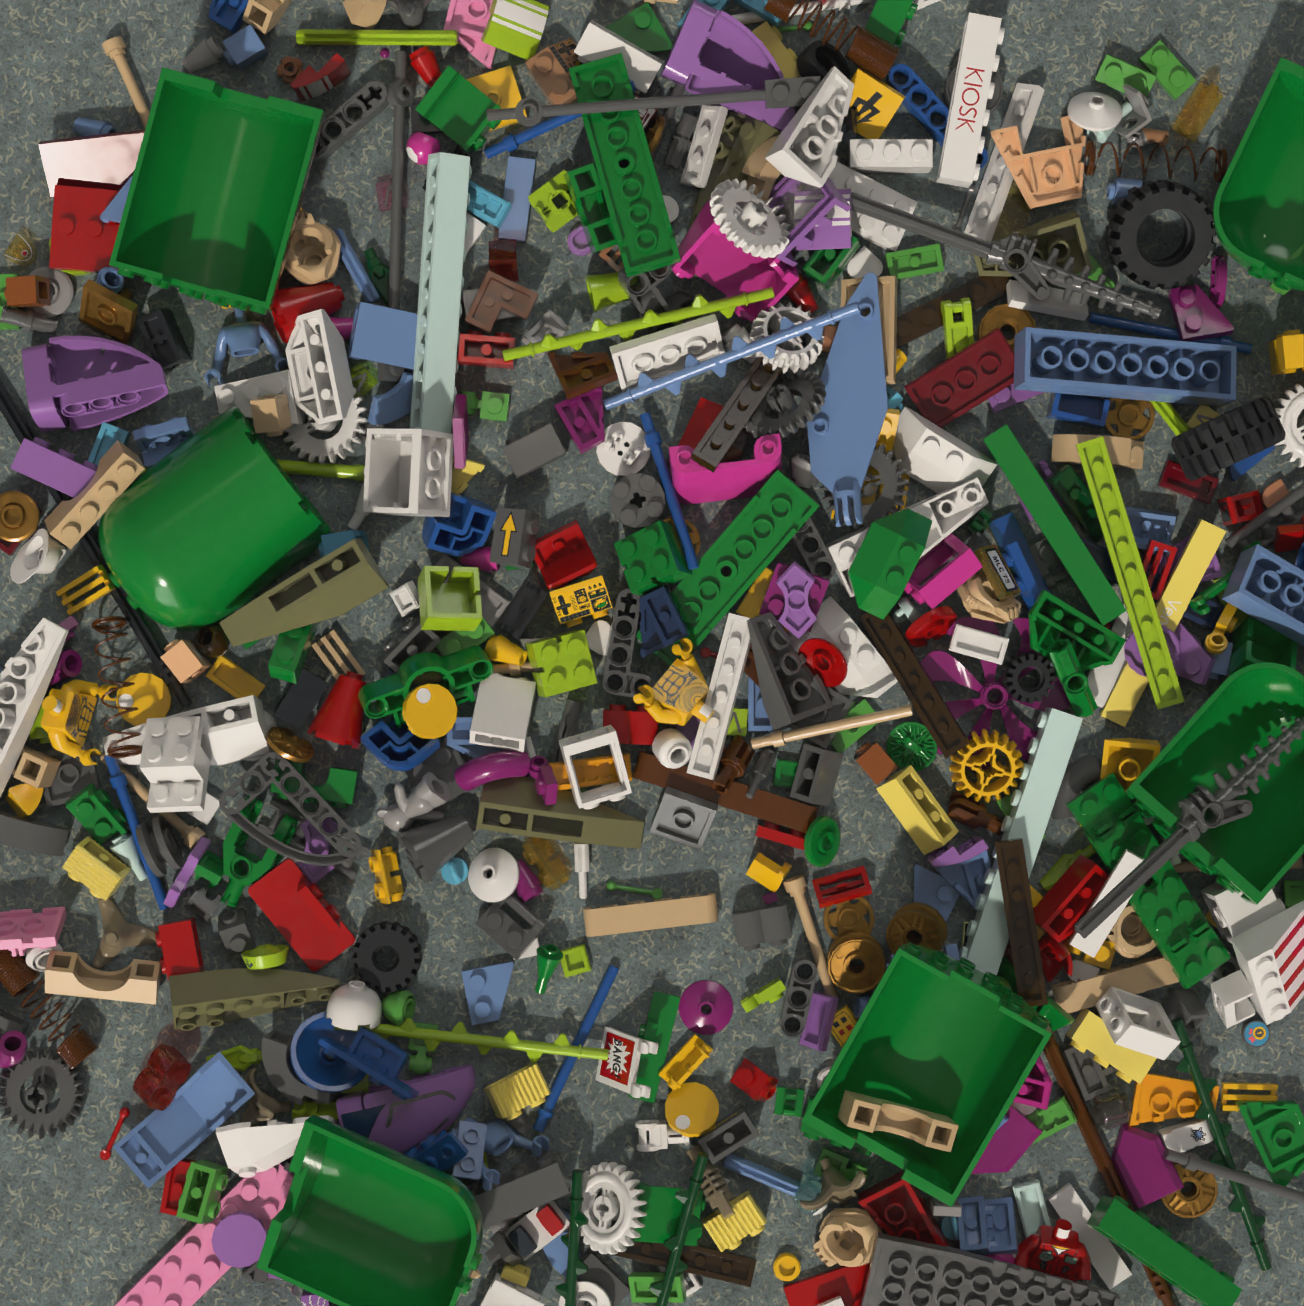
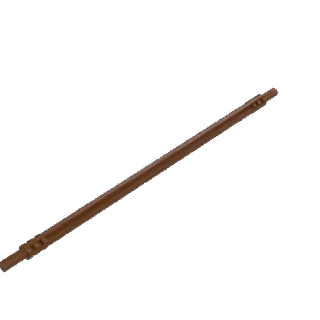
(1094, 1143)

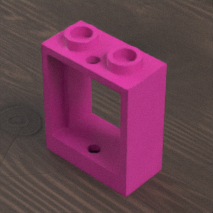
(948, 578)

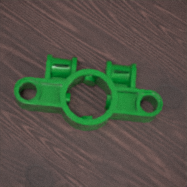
(457, 675)

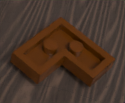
(499, 294)

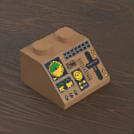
(551, 71)

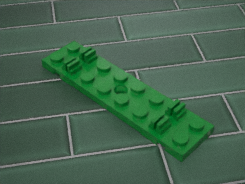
(633, 191)
(747, 549)
(1165, 904)

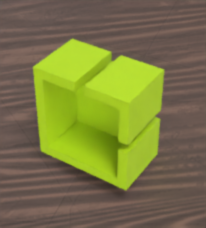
(447, 604)
(564, 663)

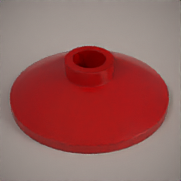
(825, 660)

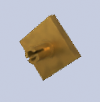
(108, 311)

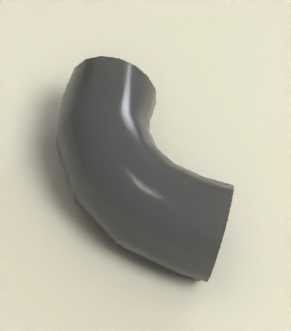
(1076, 778)

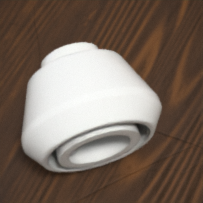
(802, 471)
(37, 957)

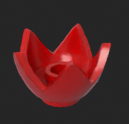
(1054, 957)

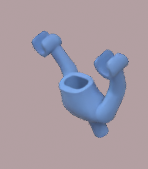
(243, 340)
(498, 1139)

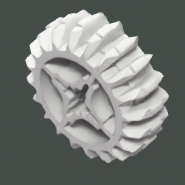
(791, 352)

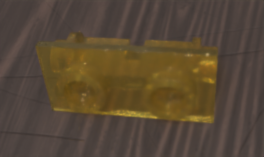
(1197, 111)
(550, 872)

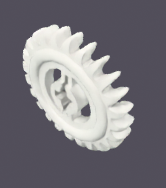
(752, 218)
(1288, 416)
(329, 447)
(621, 1207)

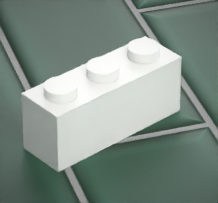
(600, 42)
(890, 155)

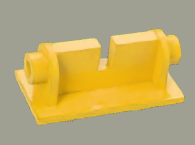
(386, 885)
(685, 1062)

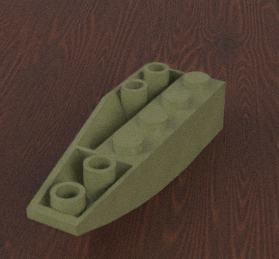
(736, 144)
(310, 596)
(517, 809)
(242, 993)

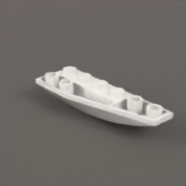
(945, 509)
(229, 734)

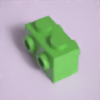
(202, 1191)

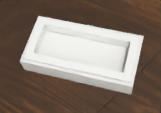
(978, 644)

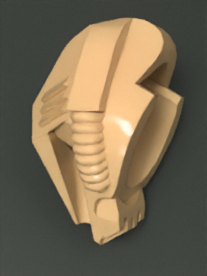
(312, 251)
(982, 601)
(1130, 935)
(847, 1237)

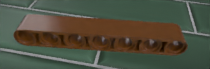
(763, 804)

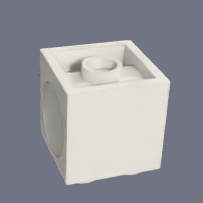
(1236, 915)

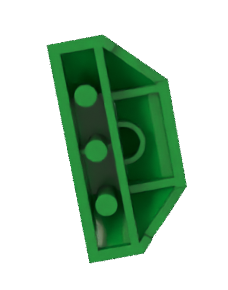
(887, 560)
(1055, 619)

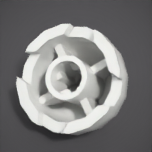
(354, 1006)

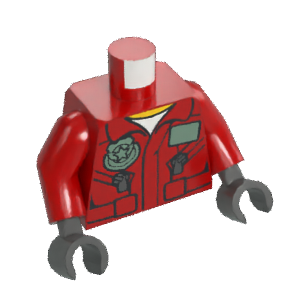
(1056, 1252)

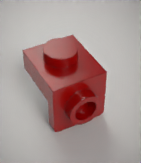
(754, 1081)

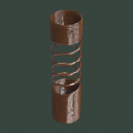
(866, 49)
(15, 977)

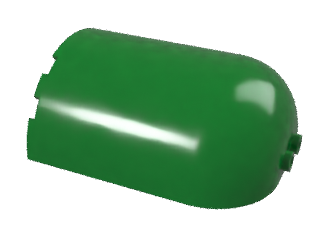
(1266, 186)
(208, 527)
(1242, 712)
(372, 1224)

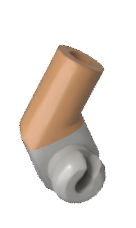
(1147, 136)
(737, 448)

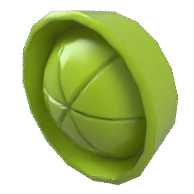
(265, 956)

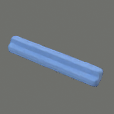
(356, 269)
(761, 1174)

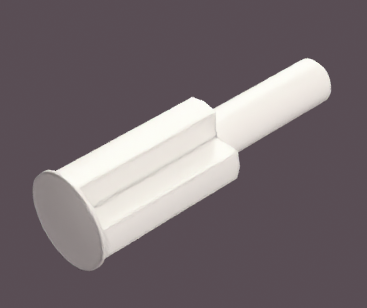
(582, 866)

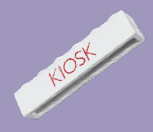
(969, 100)

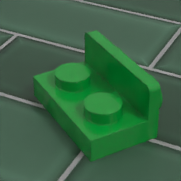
(96, 814)

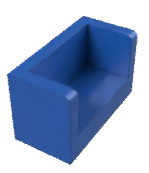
(1078, 410)

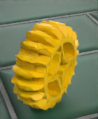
(1006, 773)

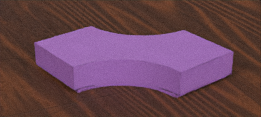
(795, 585)
(317, 845)
(187, 872)

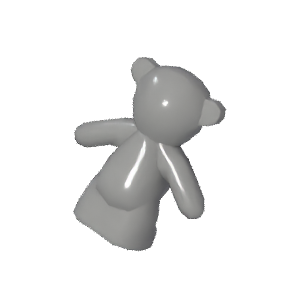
(417, 805)

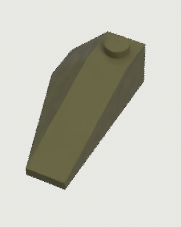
(1056, 232)

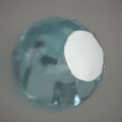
(808, 1191)

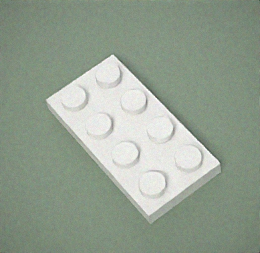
(866, 227)
(666, 350)

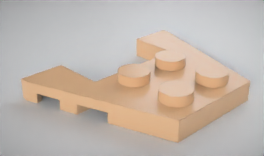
(1048, 174)

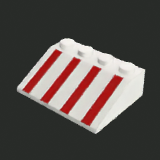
(1274, 962)

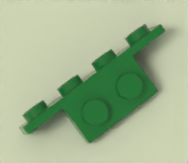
(658, 1030)

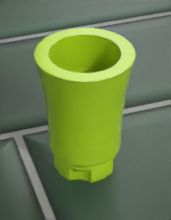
(605, 290)

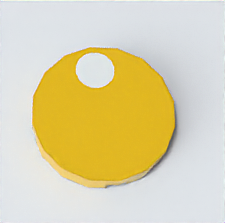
(148, 695)
(429, 711)
(692, 1109)

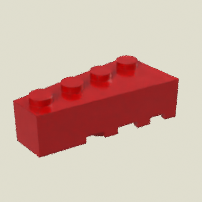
(901, 1210)

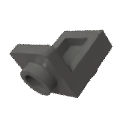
(235, 931)

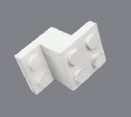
(175, 764)

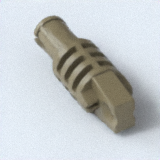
(714, 1185)

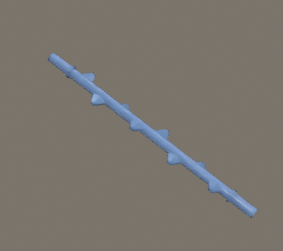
(739, 350)

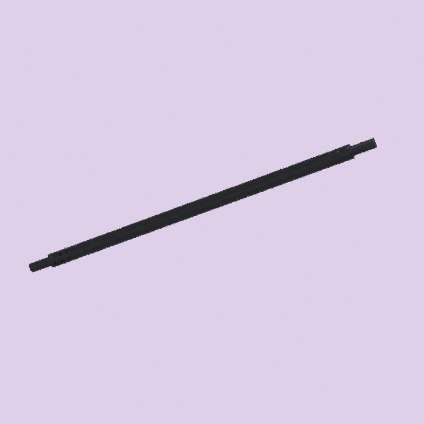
(94, 552)

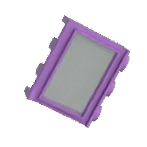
(804, 208)

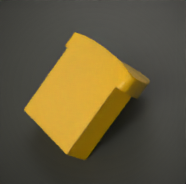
(24, 799)
(768, 872)

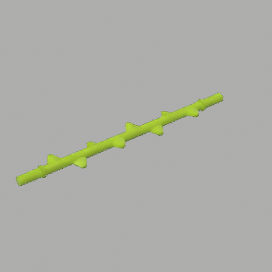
(627, 329)
(484, 1043)

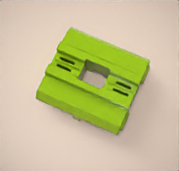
(542, 198)

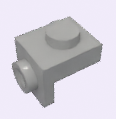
(549, 324)

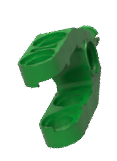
(235, 853)

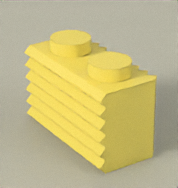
(96, 868)
(517, 1091)
(730, 1231)

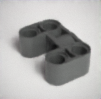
(646, 296)

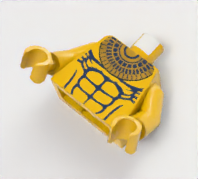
(678, 692)
(69, 715)

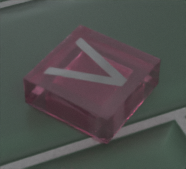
(384, 193)

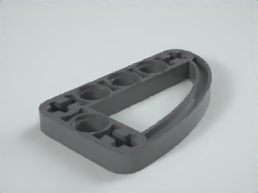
(297, 799)

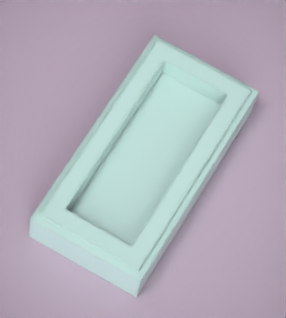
(1031, 1206)

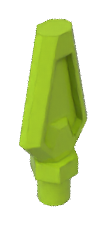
(1062, 865)
(241, 1057)

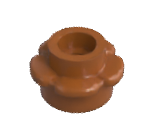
(287, 62)

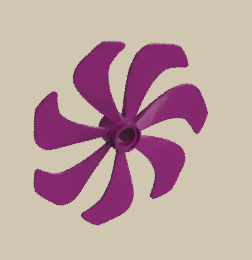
(944, 667)

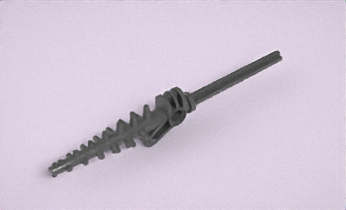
(1032, 273)
(1220, 808)

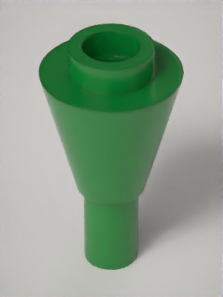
(547, 961)

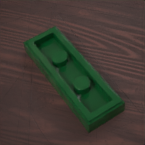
(1077, 499)

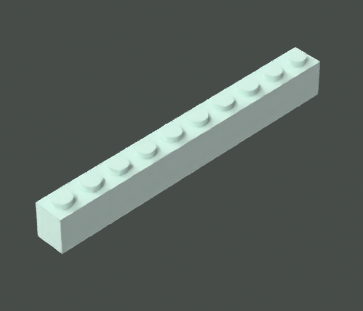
(440, 291)
(1027, 820)

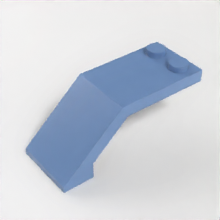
(192, 1117)

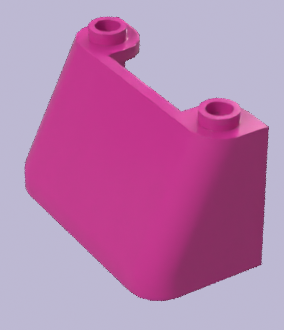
(730, 269)
(730, 480)

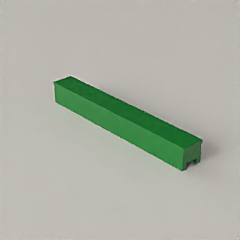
(1054, 525)

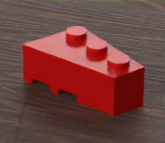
(1069, 898)

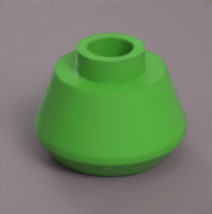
(399, 1006)

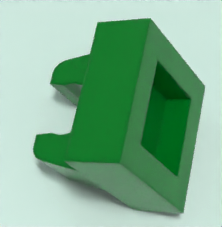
(210, 868)
(789, 1101)

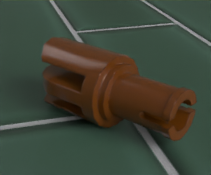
(733, 764)
(972, 813)

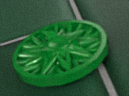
(911, 745)
(822, 841)

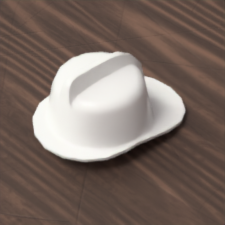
(36, 556)

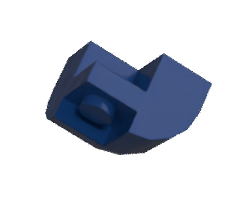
(463, 530)
(398, 747)

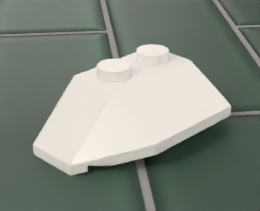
(319, 368)
(935, 455)
(867, 670)

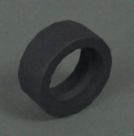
(824, 54)

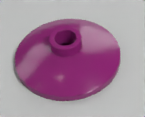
(705, 993)

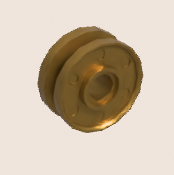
(1008, 317)
(920, 918)
(856, 946)
(1198, 1199)

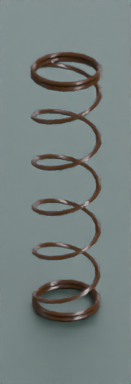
(1091, 151)
(137, 749)

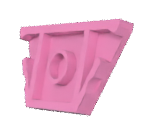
(470, 20)

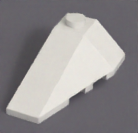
(811, 138)
(260, 1147)

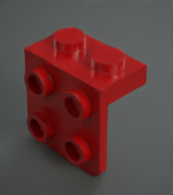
(564, 556)

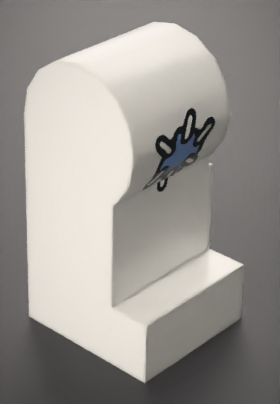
(1186, 1135)

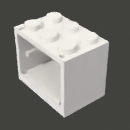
(408, 472)

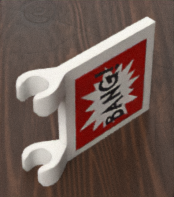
(623, 1061)

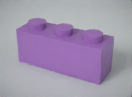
(53, 468)

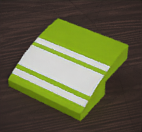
(516, 26)

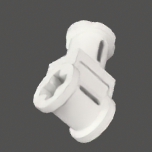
(659, 1135)

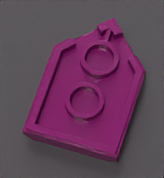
(1008, 1143)
(1142, 1166)

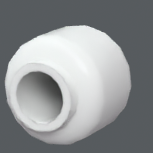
(672, 748)

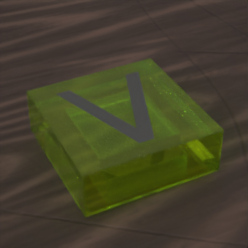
(362, 380)

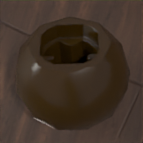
(212, 641)

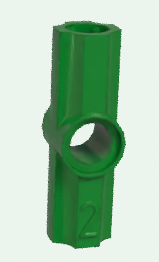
(1066, 667)

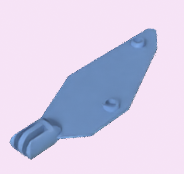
(854, 405)

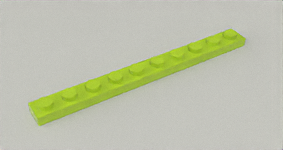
(1129, 572)

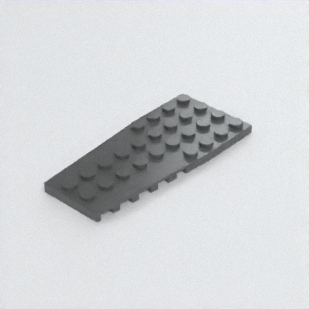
(938, 1275)

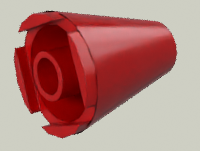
(301, 300)
(341, 712)

